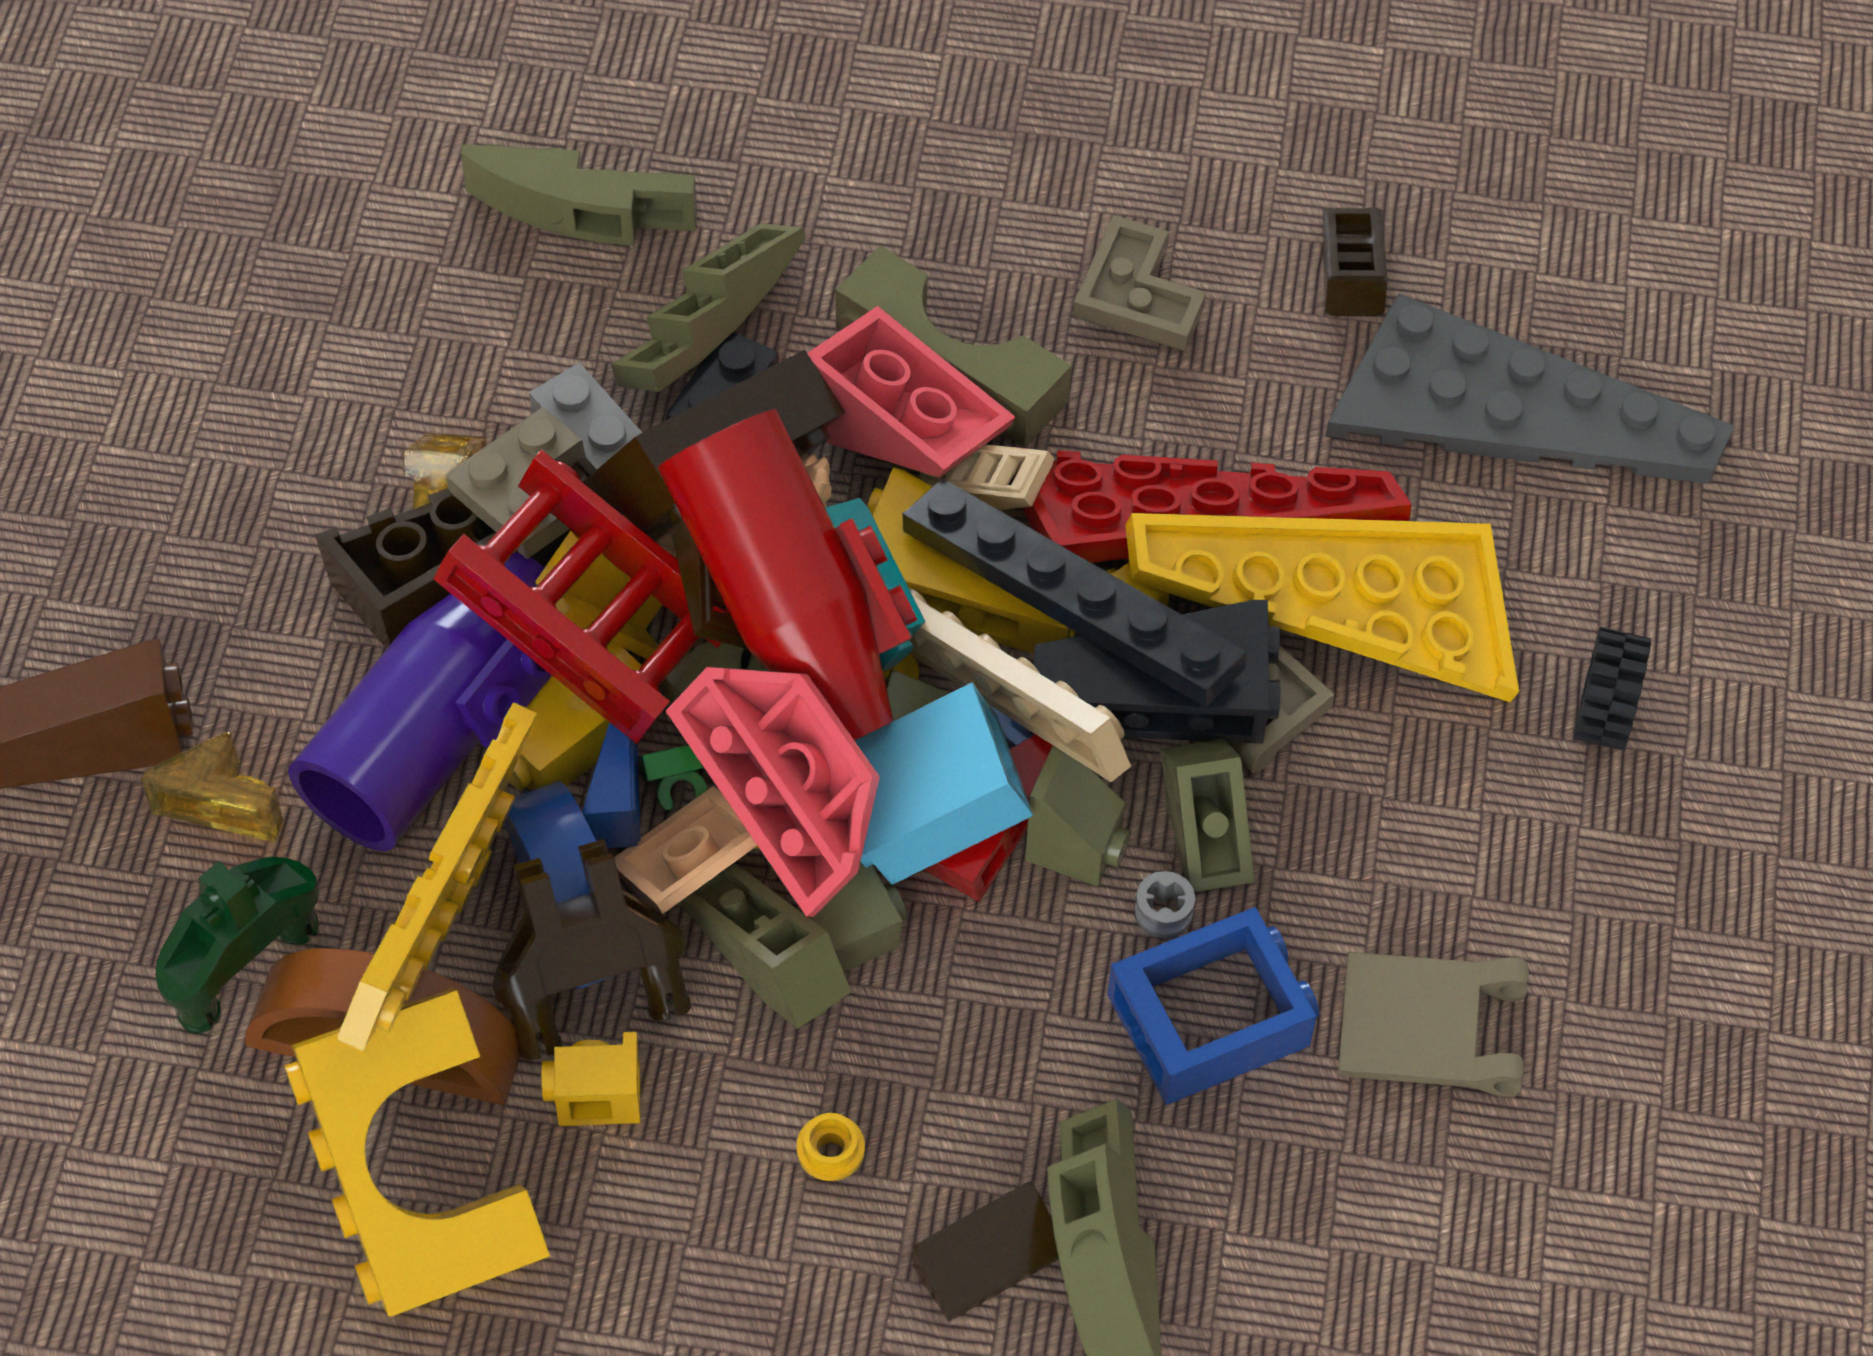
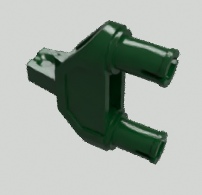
(229, 927)

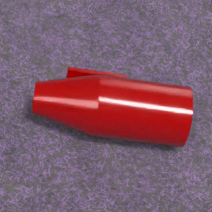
(789, 578)

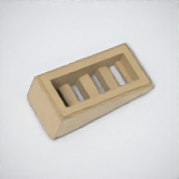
(990, 470)

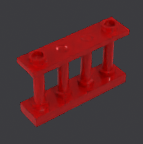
(542, 632)

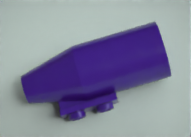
(415, 720)

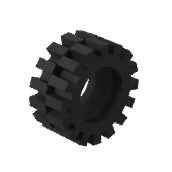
(1612, 688)

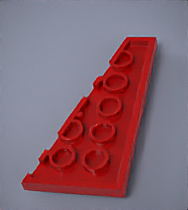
(1089, 502)

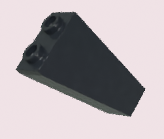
(1160, 712)

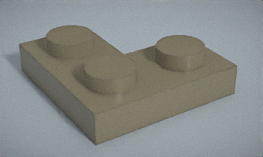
(1128, 297)
(491, 476)

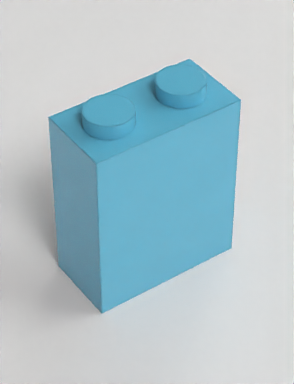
(940, 784)

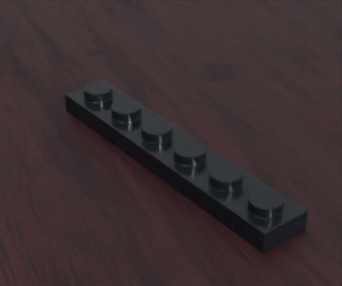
(1075, 592)

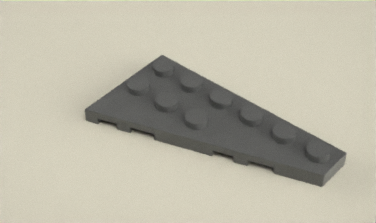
(1504, 399)

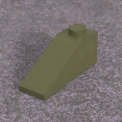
(769, 944)

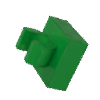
(672, 766)

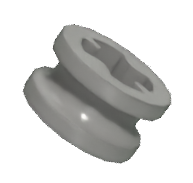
(1165, 922)

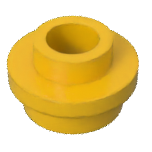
(830, 1129)

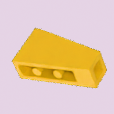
(950, 586)

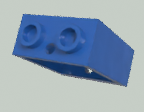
(1153, 1034)

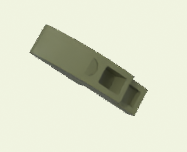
(558, 196)
(1098, 1237)

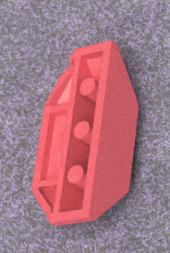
(784, 773)

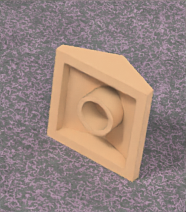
(684, 851)

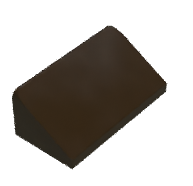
(987, 1251)

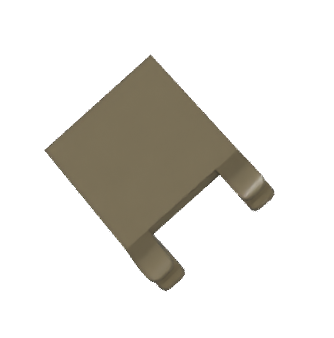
(1421, 1020)

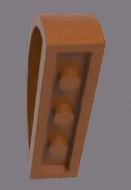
(313, 991)

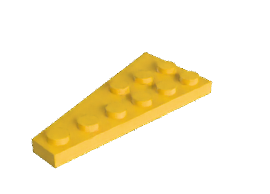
(1372, 587)
(443, 889)

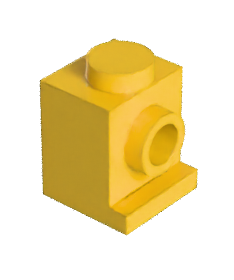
(594, 1082)

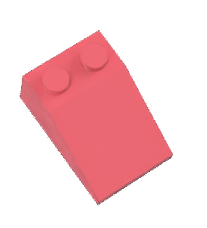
(903, 398)

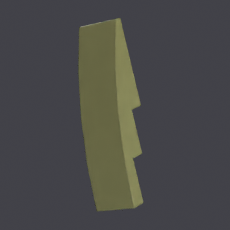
(717, 301)

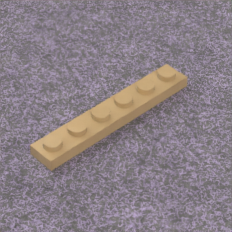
(1021, 691)

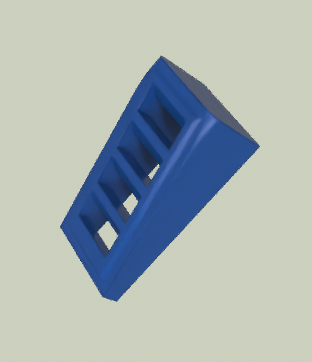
(613, 794)

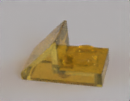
(434, 457)
(203, 791)

